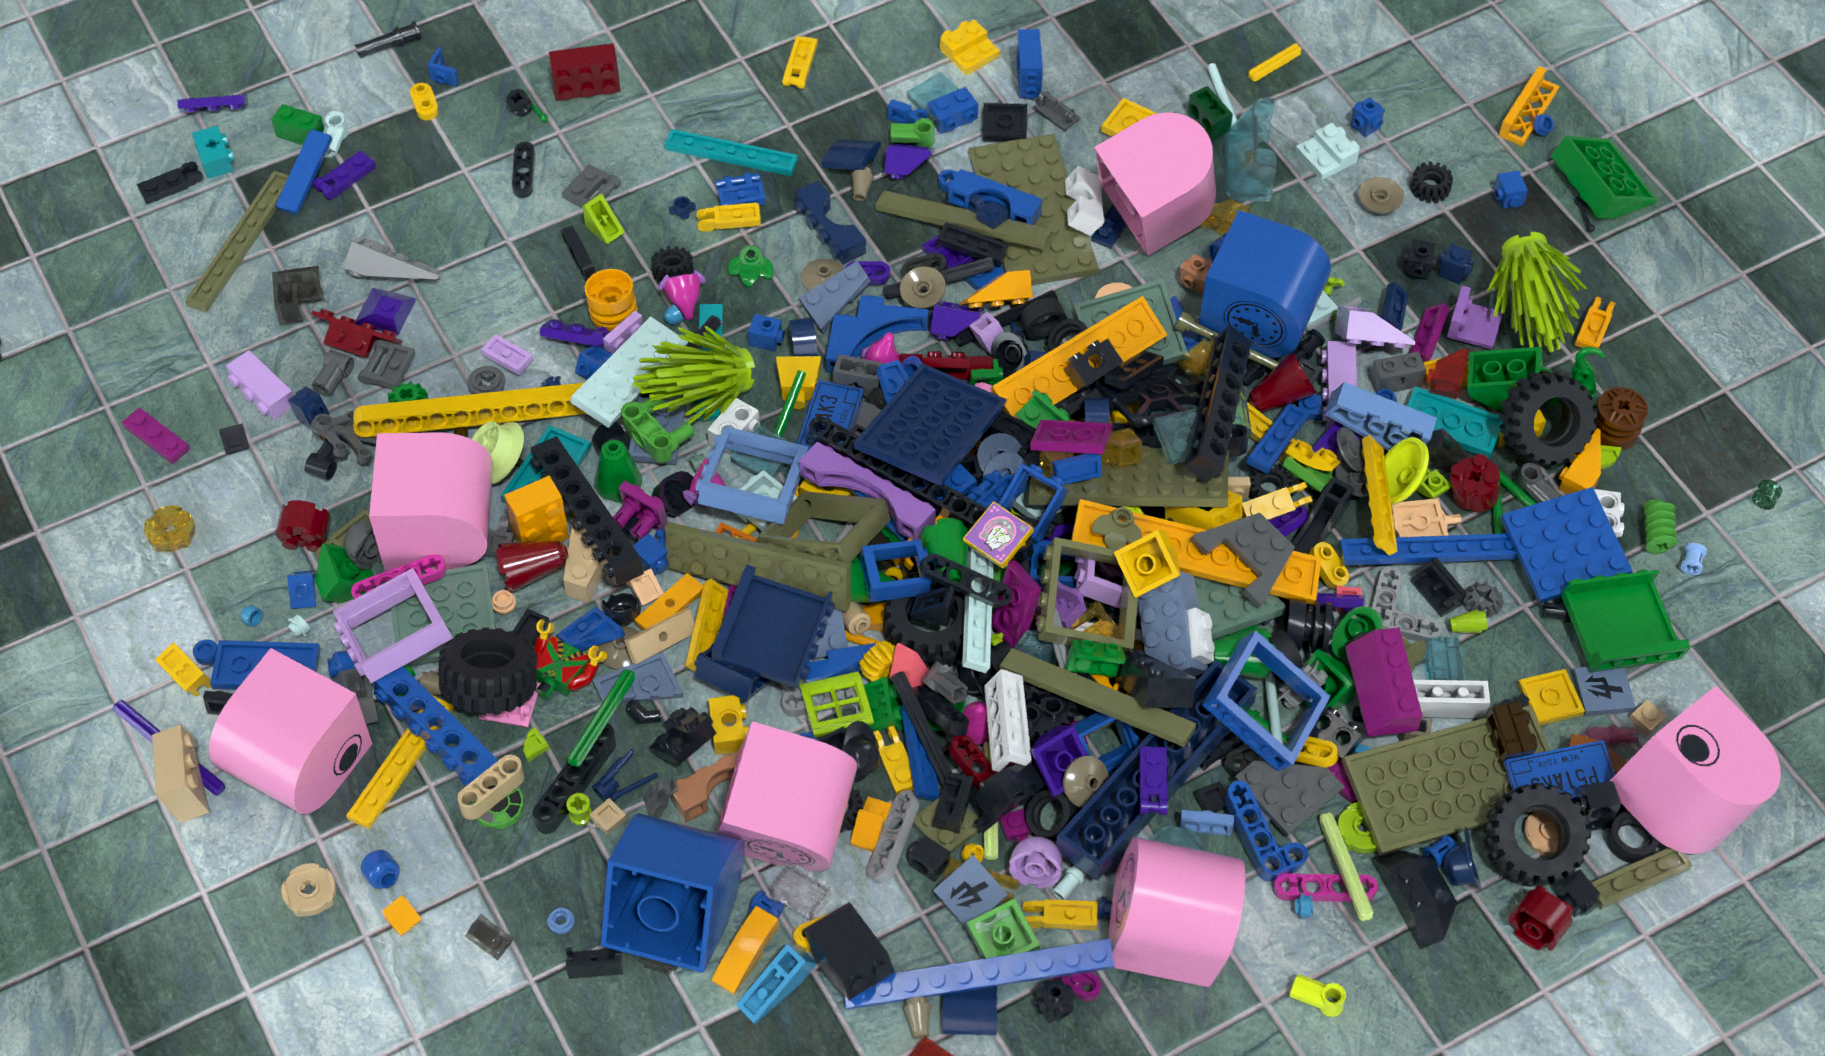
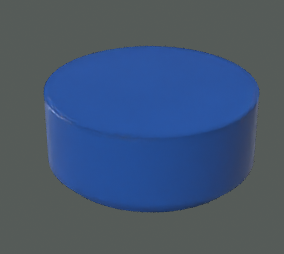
(205, 652)

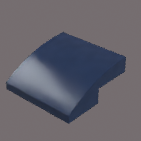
(850, 154)
(970, 1012)

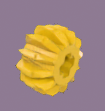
(878, 661)

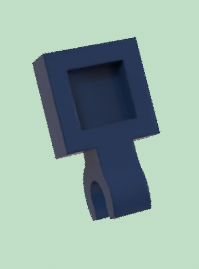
(988, 214)

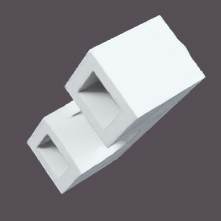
(1087, 210)

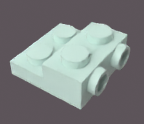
(1328, 151)
(763, 485)

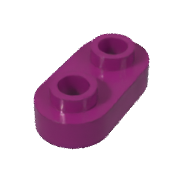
(1080, 980)

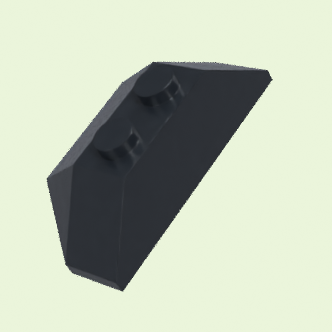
(1418, 894)

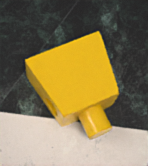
(786, 372)

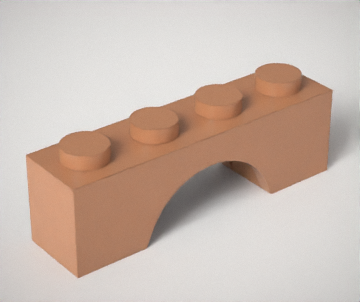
(694, 791)

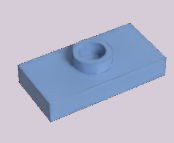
(1207, 822)

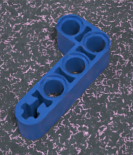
(1260, 830)

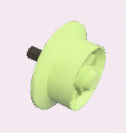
(504, 446)

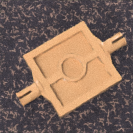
(1421, 518)

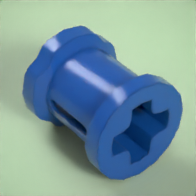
(1432, 851)
(767, 904)

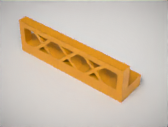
(1523, 102)

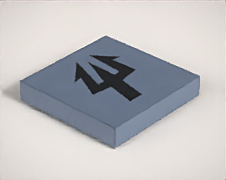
(1604, 691)
(970, 891)

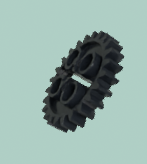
(1037, 708)

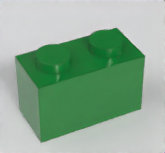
(295, 124)

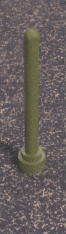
(1187, 323)

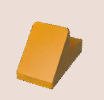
(870, 824)

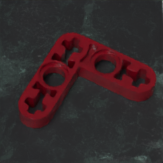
(977, 757)

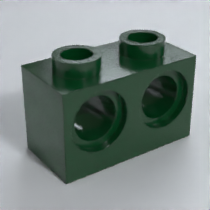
(1209, 112)

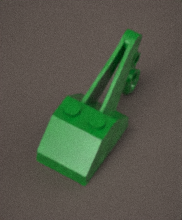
(1496, 371)

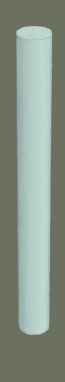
(1220, 88)
(1273, 707)

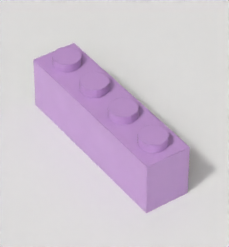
(1339, 368)

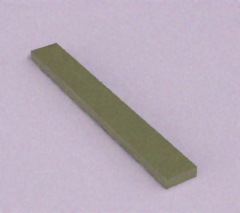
(940, 213)
(237, 244)
(1099, 697)

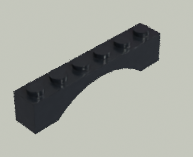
(1324, 516)

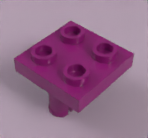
(642, 506)

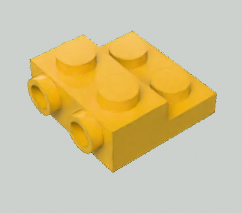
(968, 47)

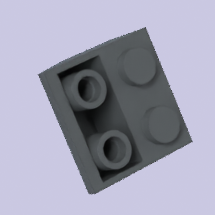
(361, 686)

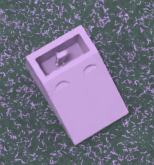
(1360, 324)

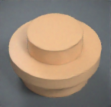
(503, 602)

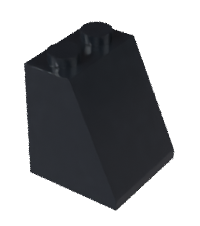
(848, 951)

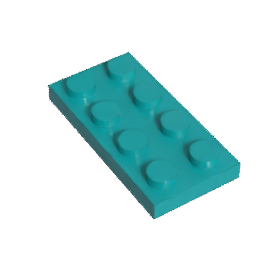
(1470, 426)
(575, 446)

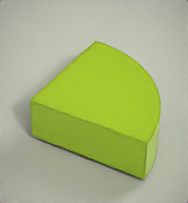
(1609, 455)
(534, 745)

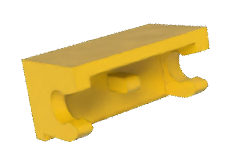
(183, 669)

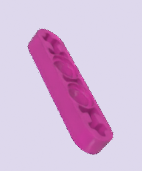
(425, 563)
(1324, 882)

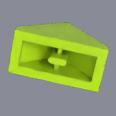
(601, 219)

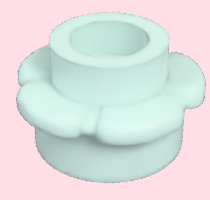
(298, 626)

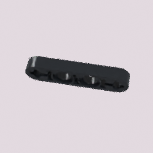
(967, 576)
(941, 711)

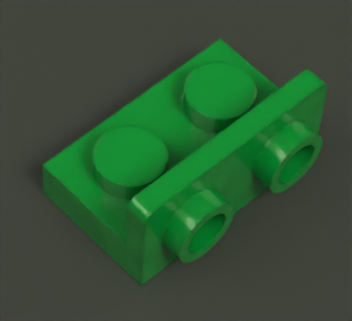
(1039, 408)
(1095, 658)
(884, 704)

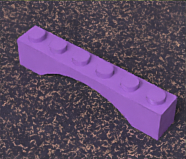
(829, 468)

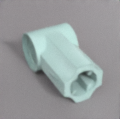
(337, 128)

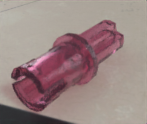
(1612, 734)

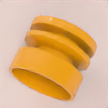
(610, 297)

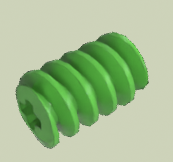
(1659, 526)

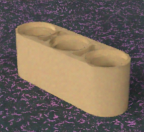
(487, 798)

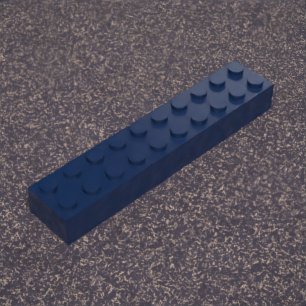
(1113, 814)

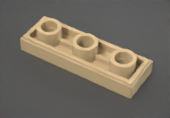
(671, 631)

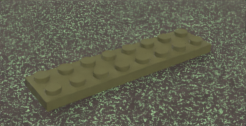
(725, 558)

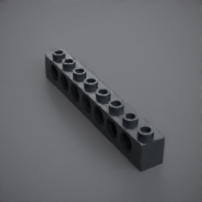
(1218, 405)
(587, 512)

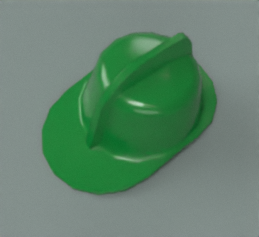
(1355, 622)

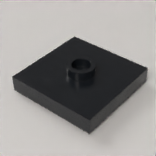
(1004, 121)

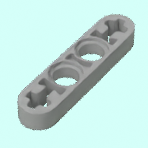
(884, 863)

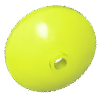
(1406, 468)

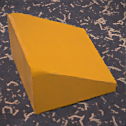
(876, 613)
(401, 915)

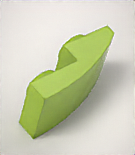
(1433, 484)

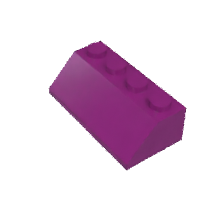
(1384, 683)

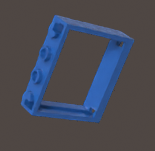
(1243, 724)

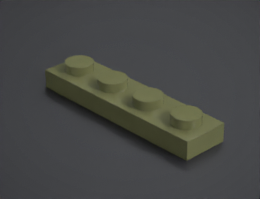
(1640, 876)

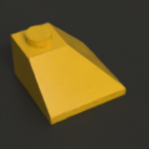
(1148, 562)

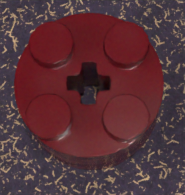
(1475, 483)
(302, 525)
(1541, 919)

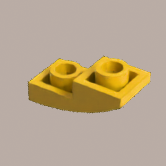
(1322, 459)

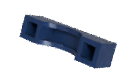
(843, 240)

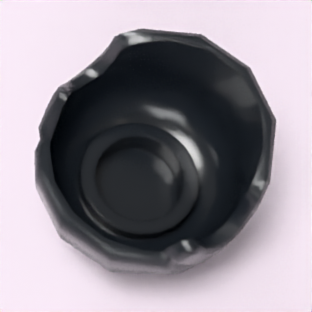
(615, 432)
(622, 608)

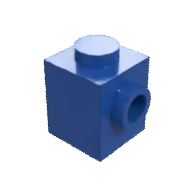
(1510, 189)
(765, 333)

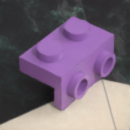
(1068, 603)

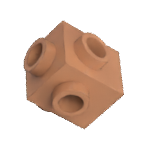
(1194, 273)

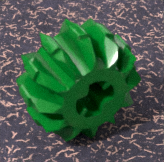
(407, 392)

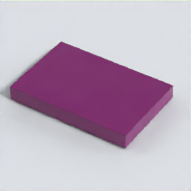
(1071, 436)
(1016, 616)

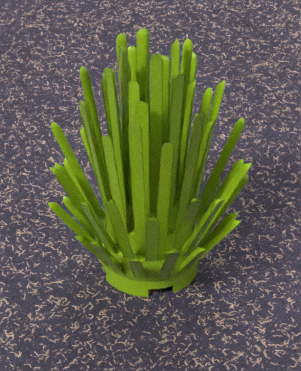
(1528, 265)
(697, 373)

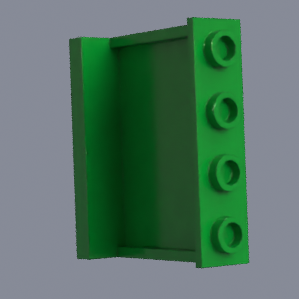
(1622, 621)

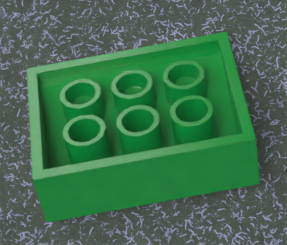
(1602, 176)

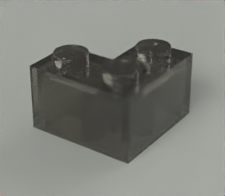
(296, 288)

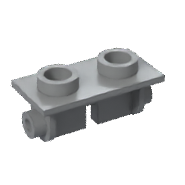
(1292, 698)

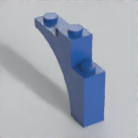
(873, 321)

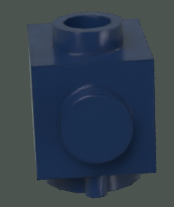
(1455, 264)
(307, 405)

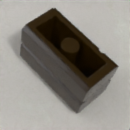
(1511, 731)

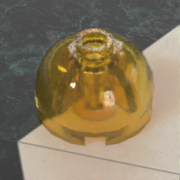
(1197, 359)

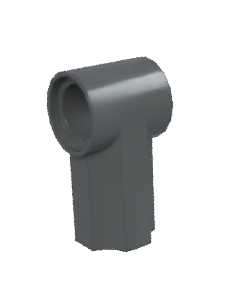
(334, 368)
(1533, 483)
(944, 682)

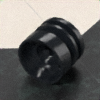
(1309, 626)

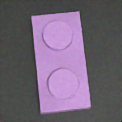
(622, 332)
(507, 354)

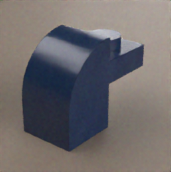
(803, 337)
(1097, 410)

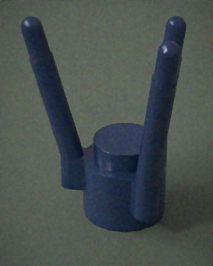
(607, 785)

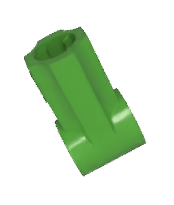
(920, 133)

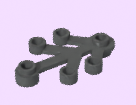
(329, 427)

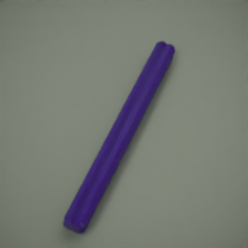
(147, 729)

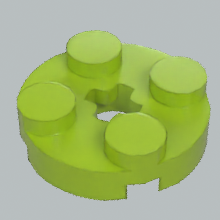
(1348, 826)

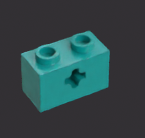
(213, 152)

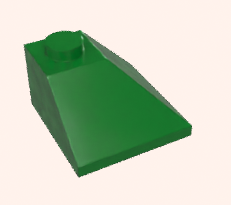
(337, 574)
(1339, 682)

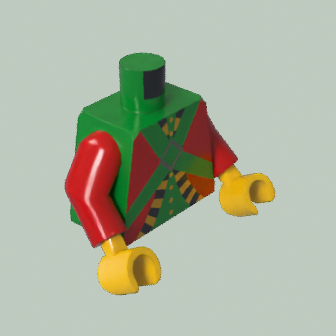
(561, 665)

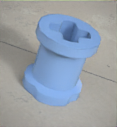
(1693, 559)

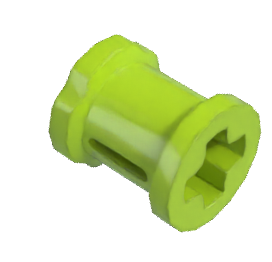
(576, 802)

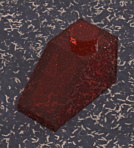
(1448, 374)

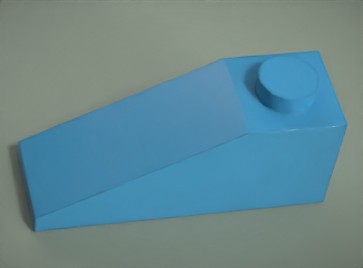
(777, 982)

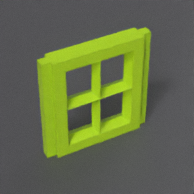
(831, 685)

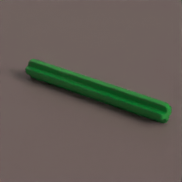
(601, 718)

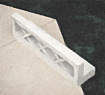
(1010, 719)

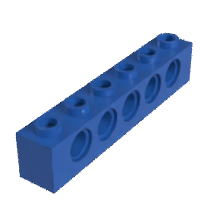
(433, 715)

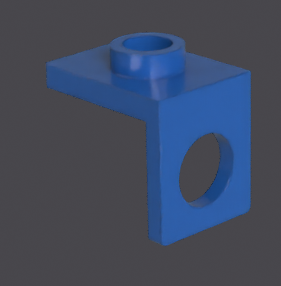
(442, 73)
(301, 589)

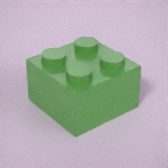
(1002, 932)

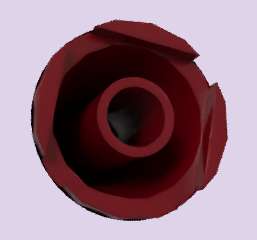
(1282, 386)
(529, 561)

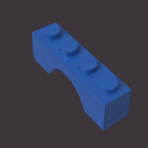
(1020, 205)

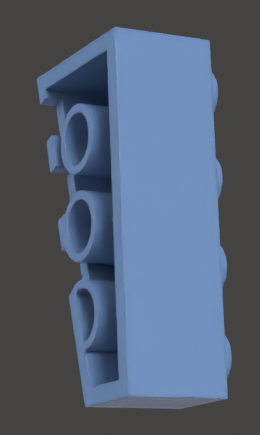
(1378, 416)

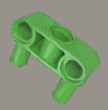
(649, 433)

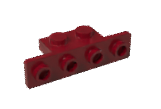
(351, 337)
(956, 364)

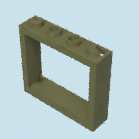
(868, 512)
(1047, 598)

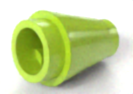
(1469, 622)

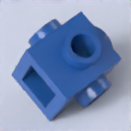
(1367, 116)

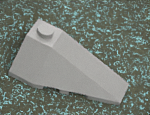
(374, 259)

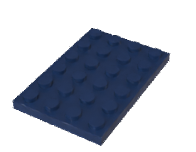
(930, 424)

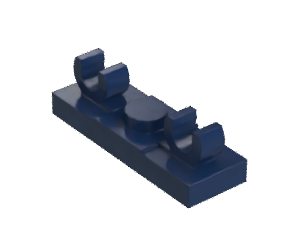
(1110, 230)

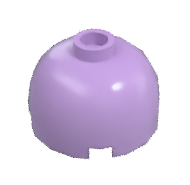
(1036, 862)

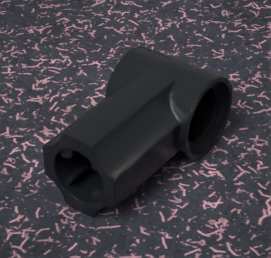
(324, 462)

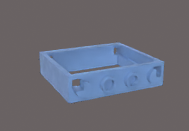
(746, 502)

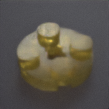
(169, 541)

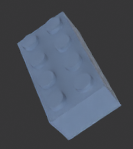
(1166, 623)

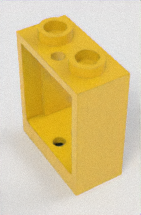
(1207, 519)

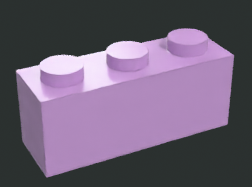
(259, 385)

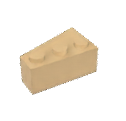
(581, 571)
(178, 774)

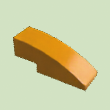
(745, 950)

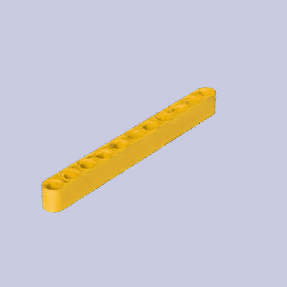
(466, 410)

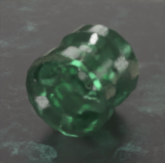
(1767, 494)

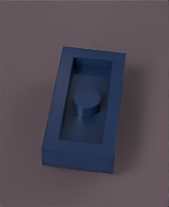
(1394, 305)

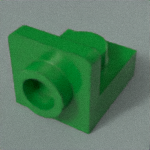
(987, 376)

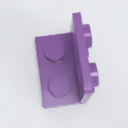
(1473, 322)

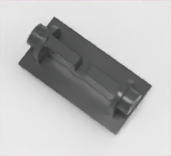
(1056, 111)

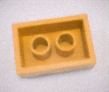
(537, 512)

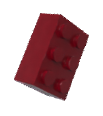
(584, 71)

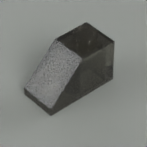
(1444, 451)

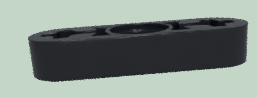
(528, 176)
(578, 252)

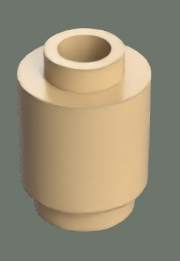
(856, 619)

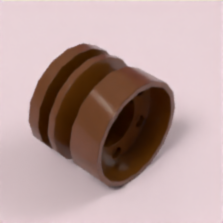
(1620, 417)

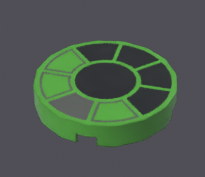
(504, 812)

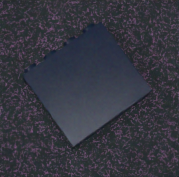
(772, 629)

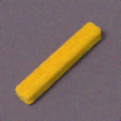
(1274, 62)

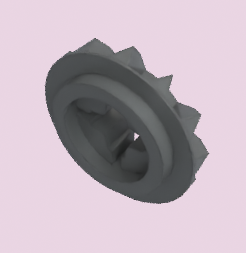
(488, 374)
(1491, 606)

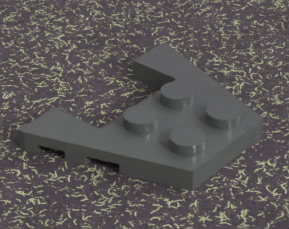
(1256, 544)

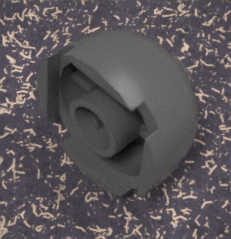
(361, 545)

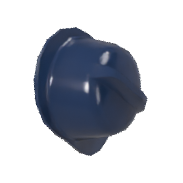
(1460, 864)

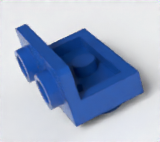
(954, 109)

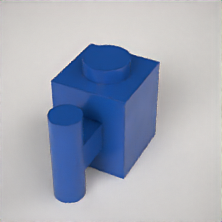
(653, 552)

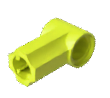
(1316, 994)

